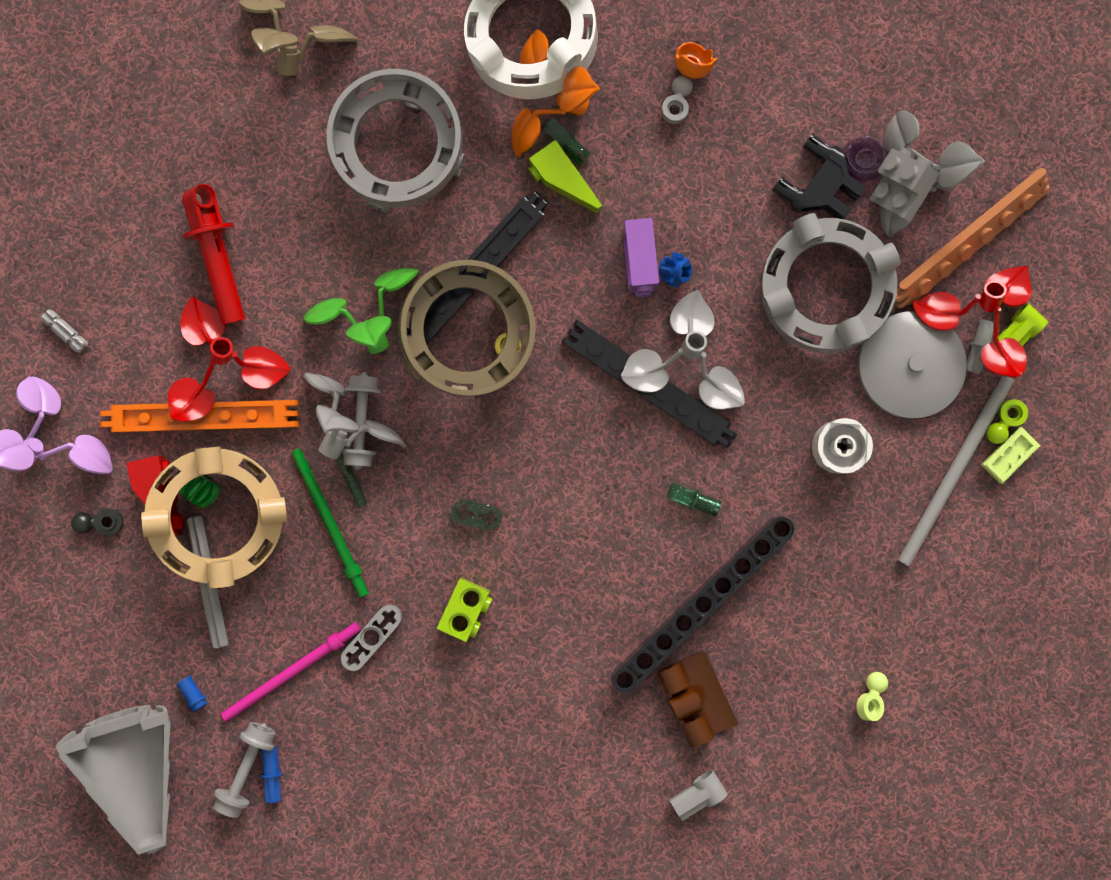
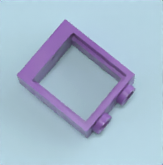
(640, 256)

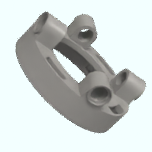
(414, 92)
(778, 301)

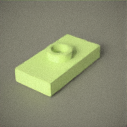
(1010, 455)

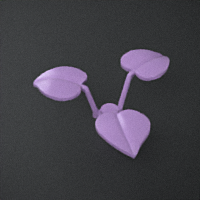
(19, 455)

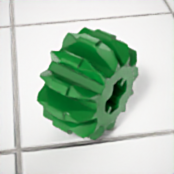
(201, 490)

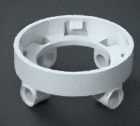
(561, 55)

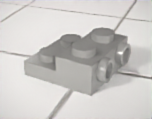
(904, 183)

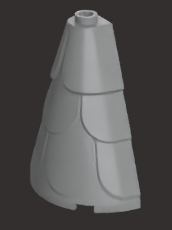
(126, 771)

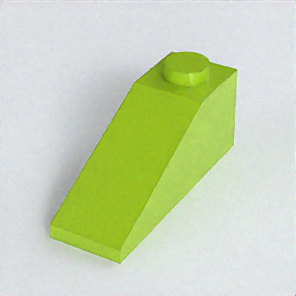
(560, 175)

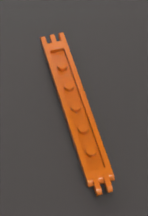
(222, 416)

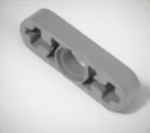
(363, 657)

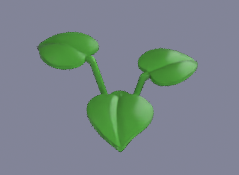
(372, 331)

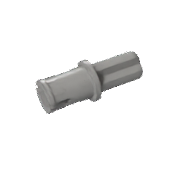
(982, 337)

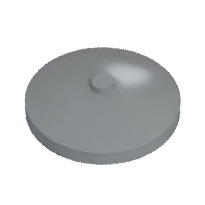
(911, 367)

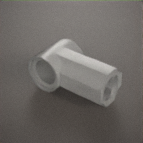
(704, 792)

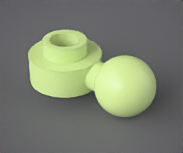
(870, 705)

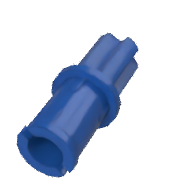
(271, 775)

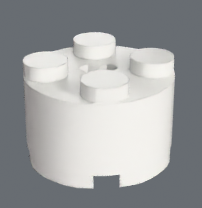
(852, 435)

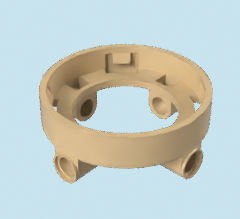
(214, 571)

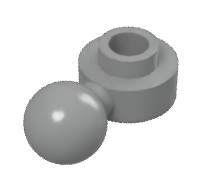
(681, 87)

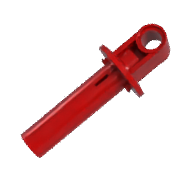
(208, 229)

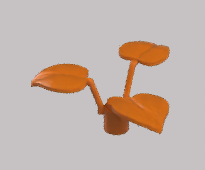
(573, 99)

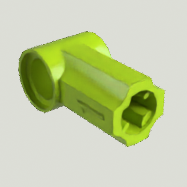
(1024, 325)

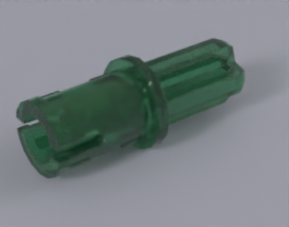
(566, 140)
(694, 499)

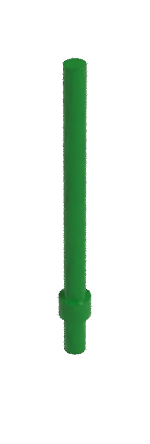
(351, 569)

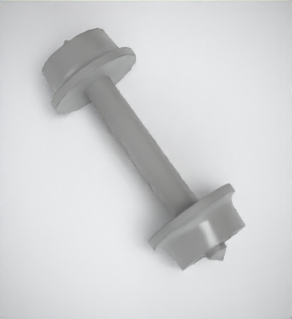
(362, 386)
(230, 801)

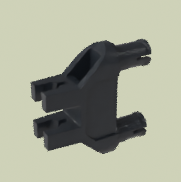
(824, 185)

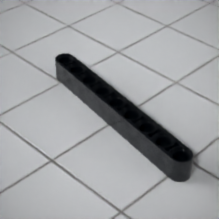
(715, 598)

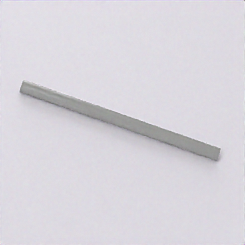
(955, 470)

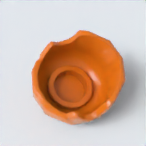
(694, 60)

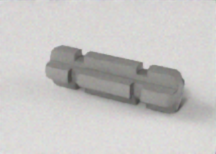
(64, 331)

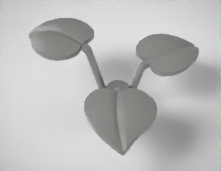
(956, 163)
(690, 317)
(337, 426)

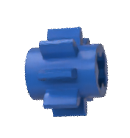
(675, 269)

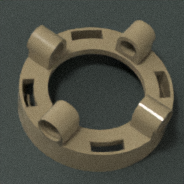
(505, 296)

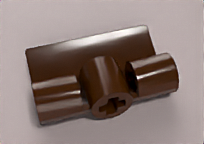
(697, 698)

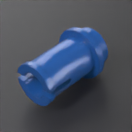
(192, 694)

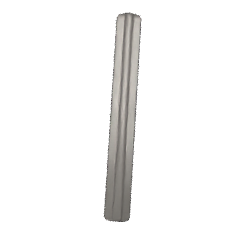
(209, 595)

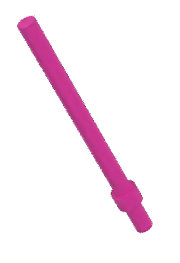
(333, 642)

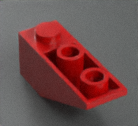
(143, 475)

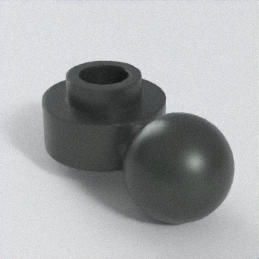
(83, 522)

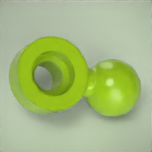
(998, 432)

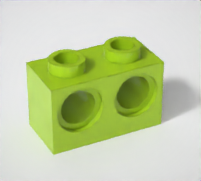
(458, 607)

